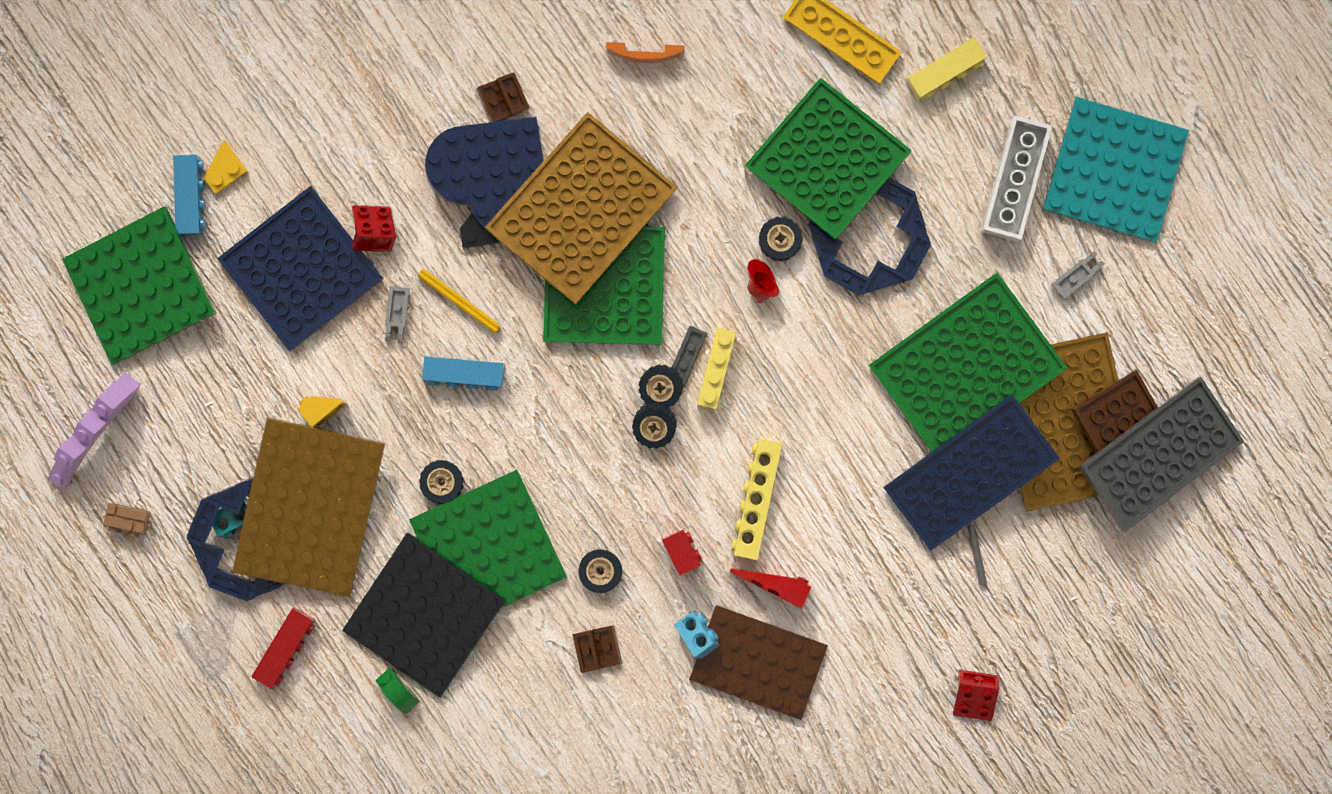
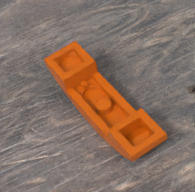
(619, 50)

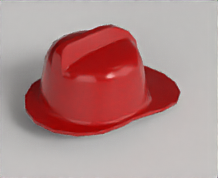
(761, 281)

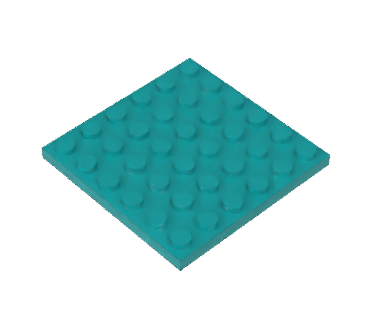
(1115, 169)

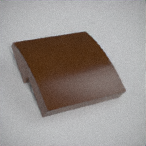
(502, 98)
(597, 649)

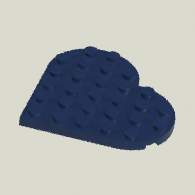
(484, 163)

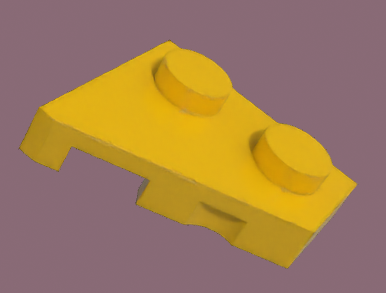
(224, 169)

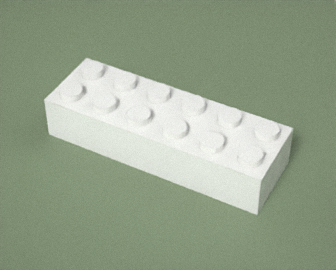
(1016, 178)

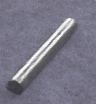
(977, 555)

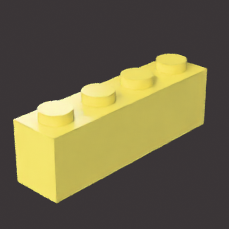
(945, 69)
(716, 369)

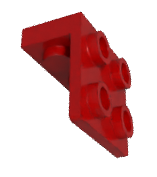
(373, 228)
(976, 695)

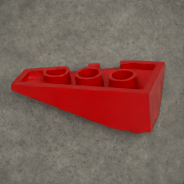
(788, 588)

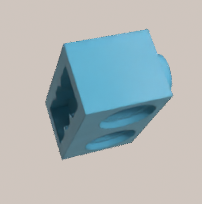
(693, 637)

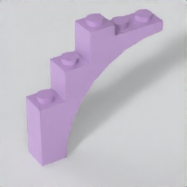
(90, 427)

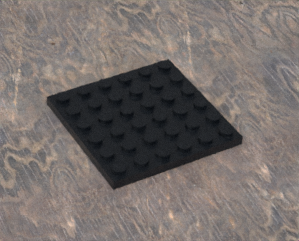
(424, 614)

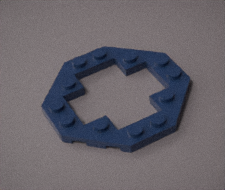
(881, 275)
(209, 556)

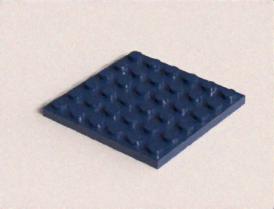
(300, 268)

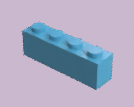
(188, 194)
(463, 372)

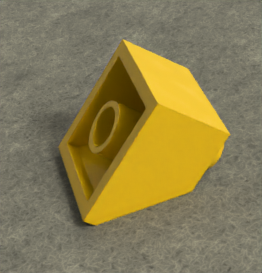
(319, 409)

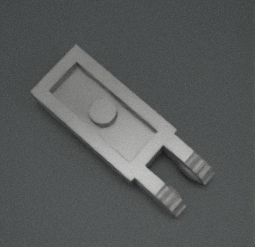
(1076, 276)
(396, 312)

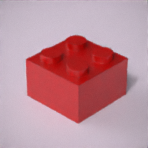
(681, 552)

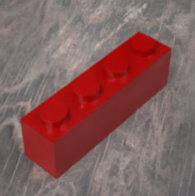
(283, 647)

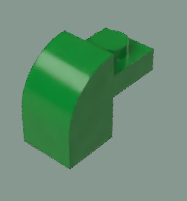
(396, 691)

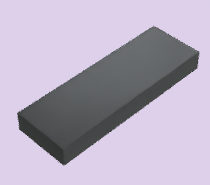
(689, 352)

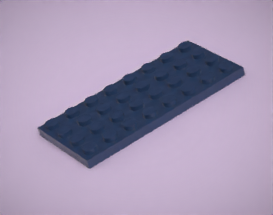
(971, 472)

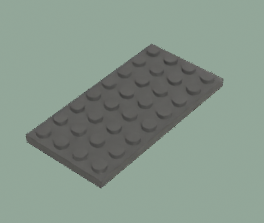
(1161, 454)

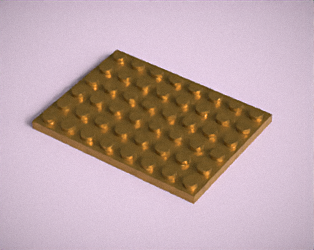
(581, 208)
(1088, 372)
(308, 507)

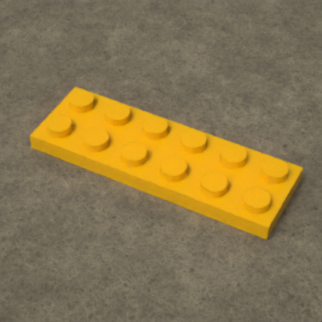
(843, 37)

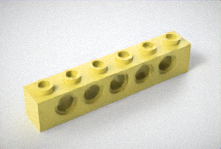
(772, 450)

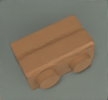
(127, 519)

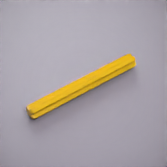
(459, 301)

